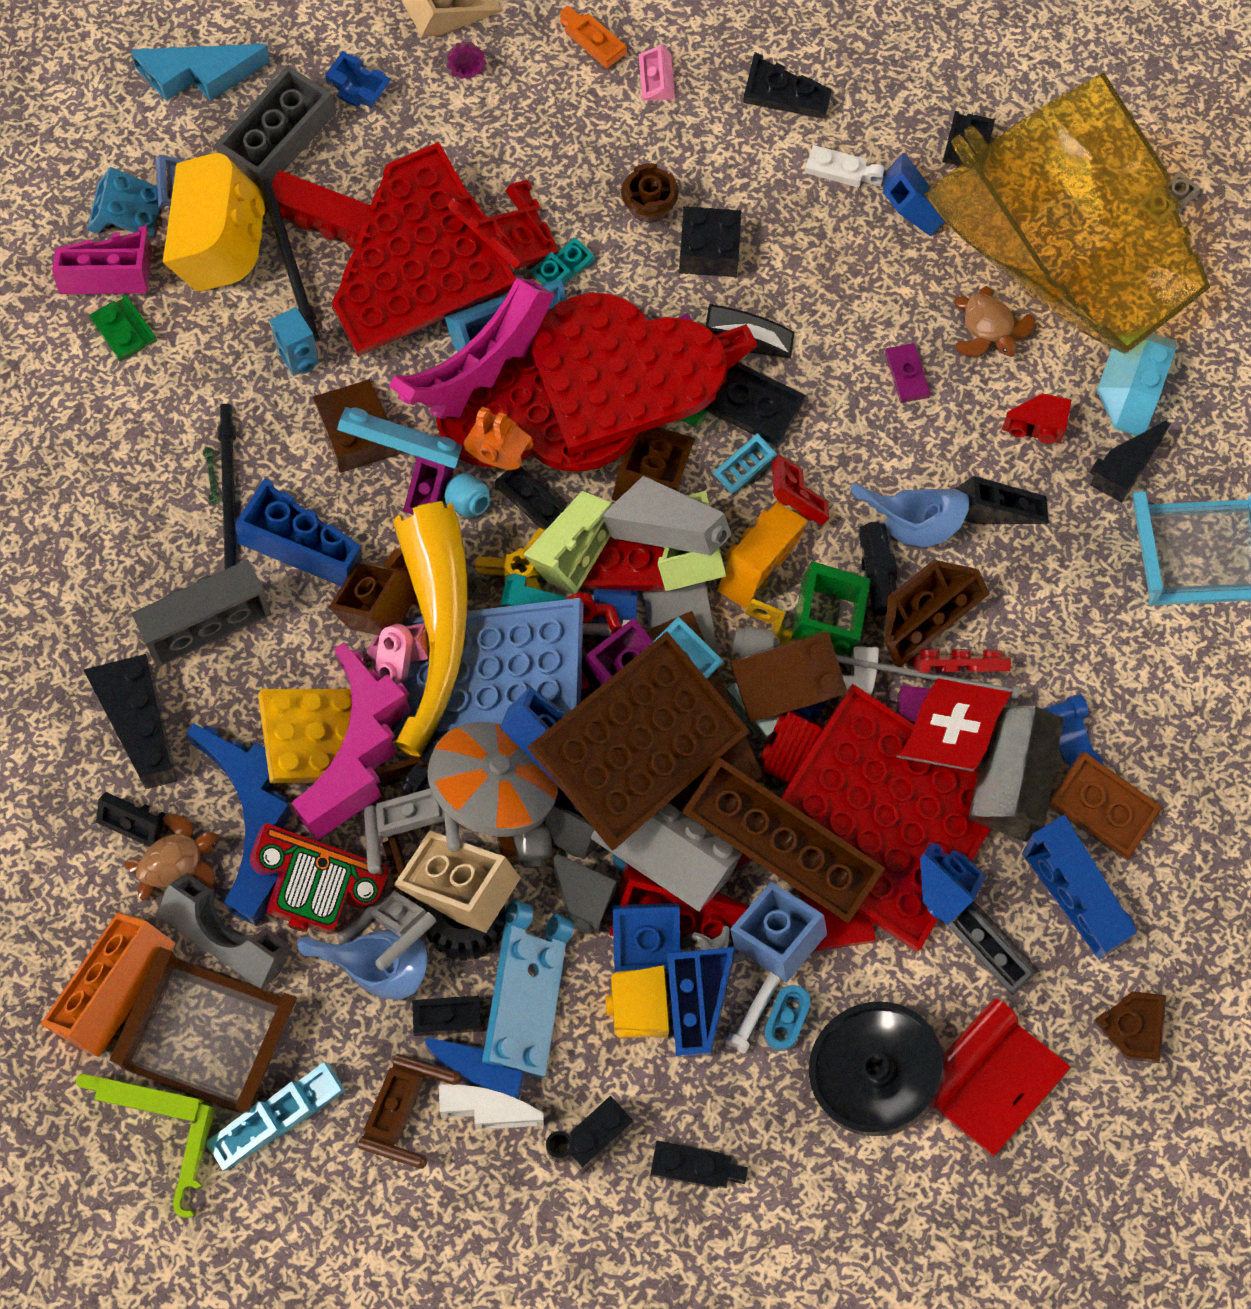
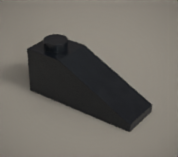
(1125, 462)
(1002, 504)

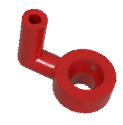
(596, 609)

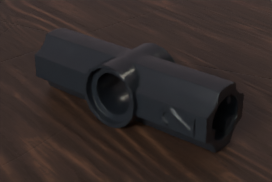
(878, 565)

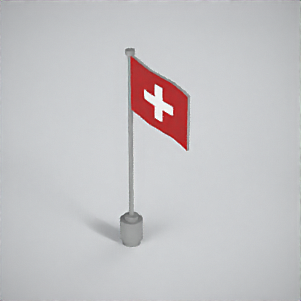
(952, 719)

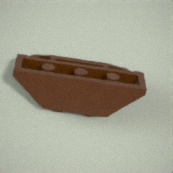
(929, 606)

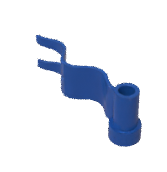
(1074, 733)

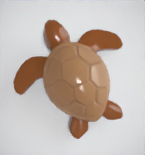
(990, 323)
(174, 857)

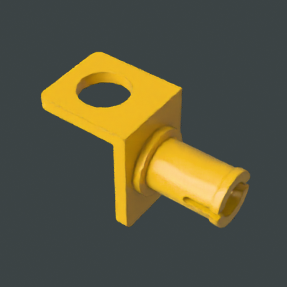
(775, 617)

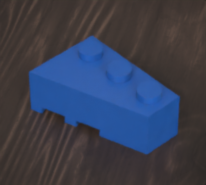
(697, 997)

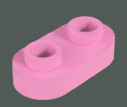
(395, 657)

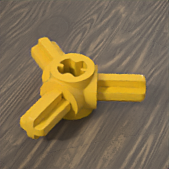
(505, 566)

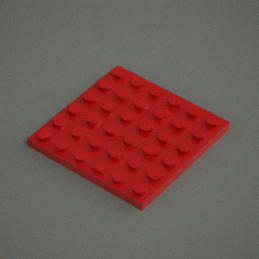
(885, 807)

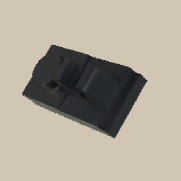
(128, 819)

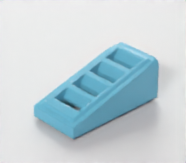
(755, 442)

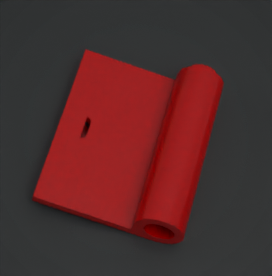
(989, 1071)

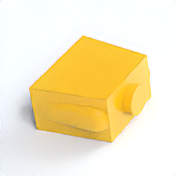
(638, 1003)

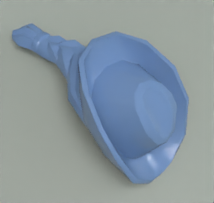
(919, 516)
(359, 960)

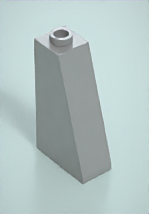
(666, 518)

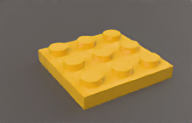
(303, 731)

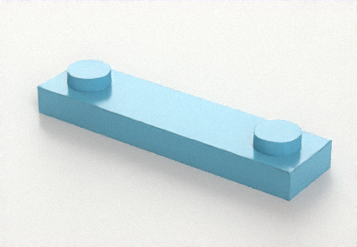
(361, 424)

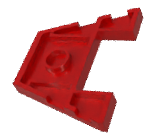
(514, 235)

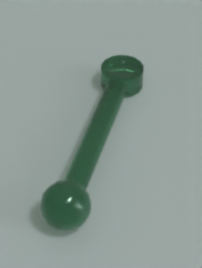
(214, 497)

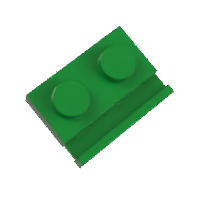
(122, 328)

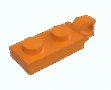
(593, 37)

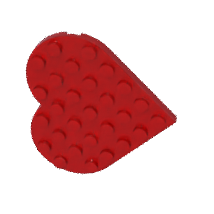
(622, 374)
(523, 399)

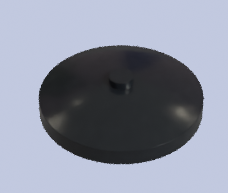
(877, 1068)

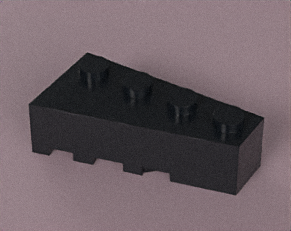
(134, 709)

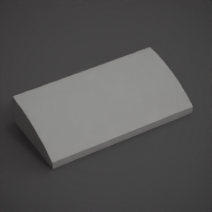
(667, 605)

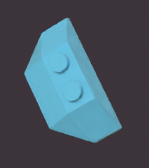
(1134, 383)

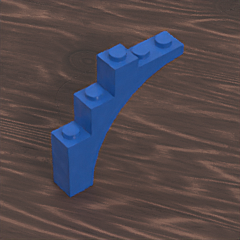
(251, 780)

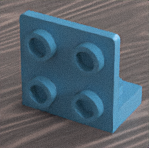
(124, 202)

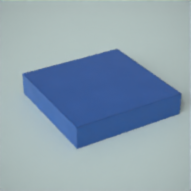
(645, 935)

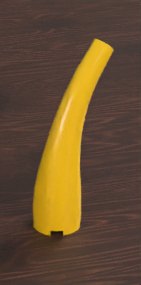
(437, 569)

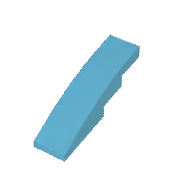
(275, 1116)

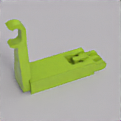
(168, 1105)

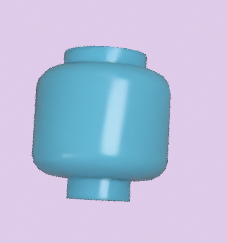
(467, 494)

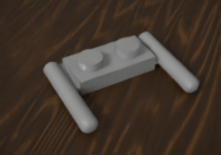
(402, 816)
(398, 916)

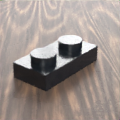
(446, 1015)

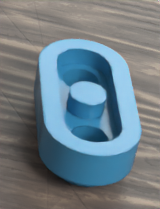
(786, 1018)

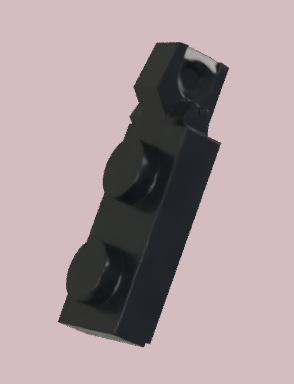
(695, 1166)

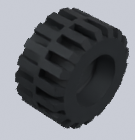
(463, 941)

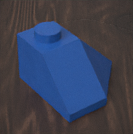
(948, 882)

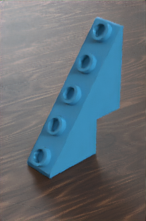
(208, 67)

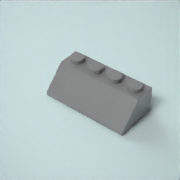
(679, 856)

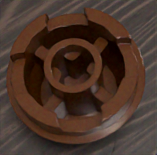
(649, 192)

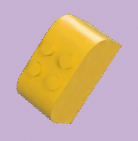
(213, 223)

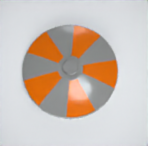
(489, 781)

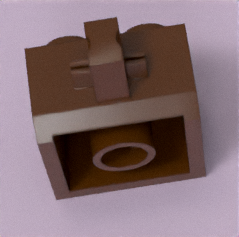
(375, 595)

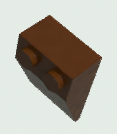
(349, 449)
(656, 455)
(788, 676)

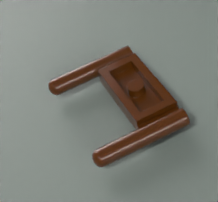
(395, 1105)

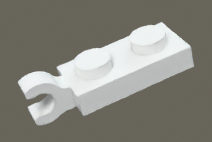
(843, 167)

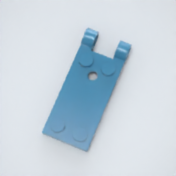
(523, 1004)

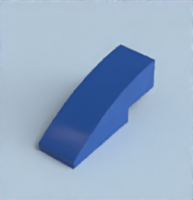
(473, 1071)

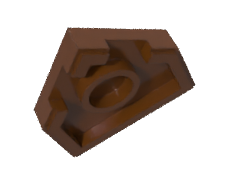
(1136, 1026)

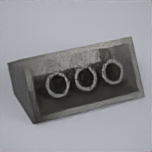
(1017, 772)

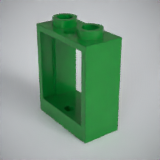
(836, 584)

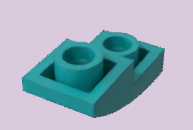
(565, 264)

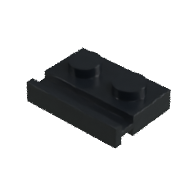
(959, 124)

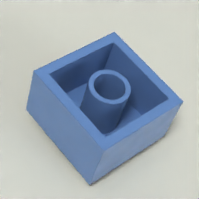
(779, 931)

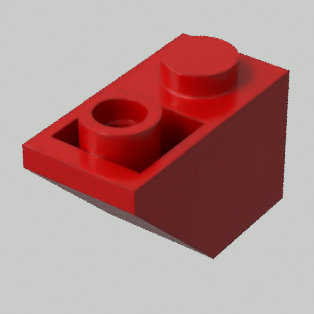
(1040, 418)

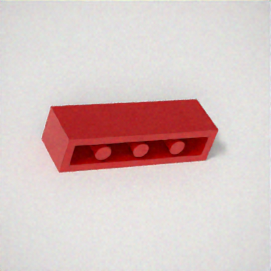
(319, 208)

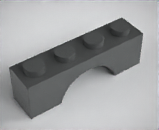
(191, 910)

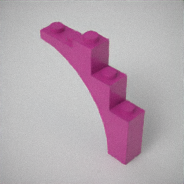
(480, 361)
(351, 778)

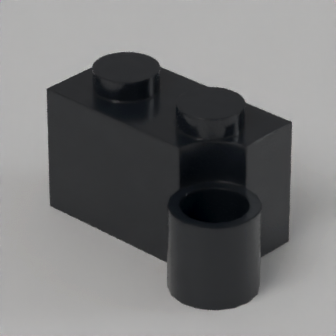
(593, 1135)

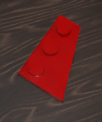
(960, 658)

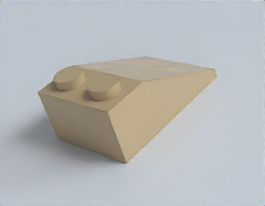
(443, 16)
(460, 884)

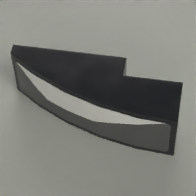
(770, 336)

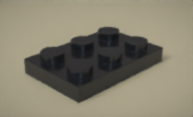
(756, 403)

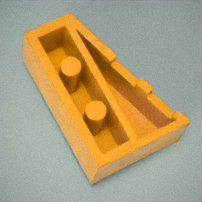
(760, 552)

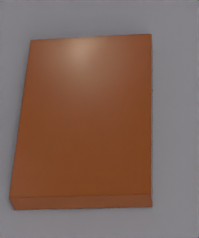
(1104, 805)

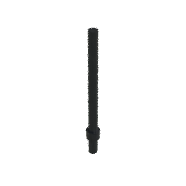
(306, 310)
(227, 434)

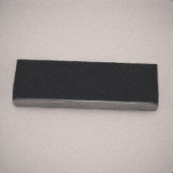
(995, 945)

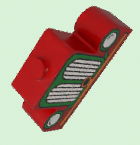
(312, 879)

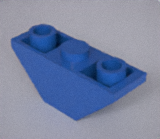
(906, 191)

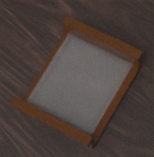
(202, 1032)

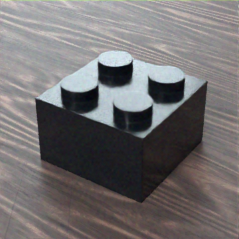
(710, 241)

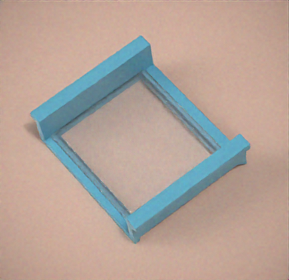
(1195, 550)

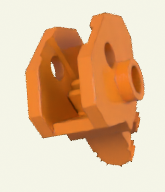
(497, 440)

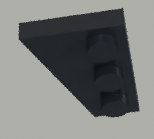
(778, 89)

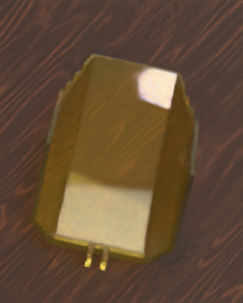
(1077, 215)

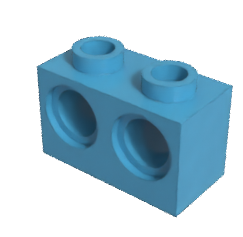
(294, 341)

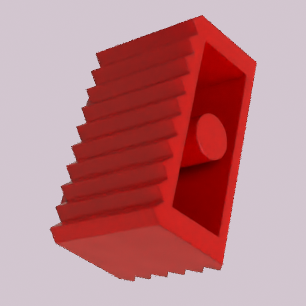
(791, 745)

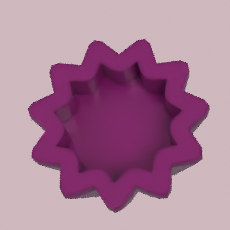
(465, 60)

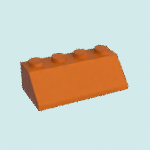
(106, 984)

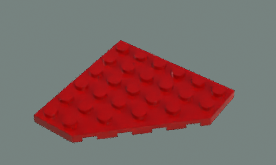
(415, 256)

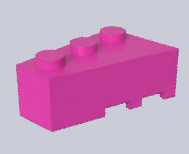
(105, 266)

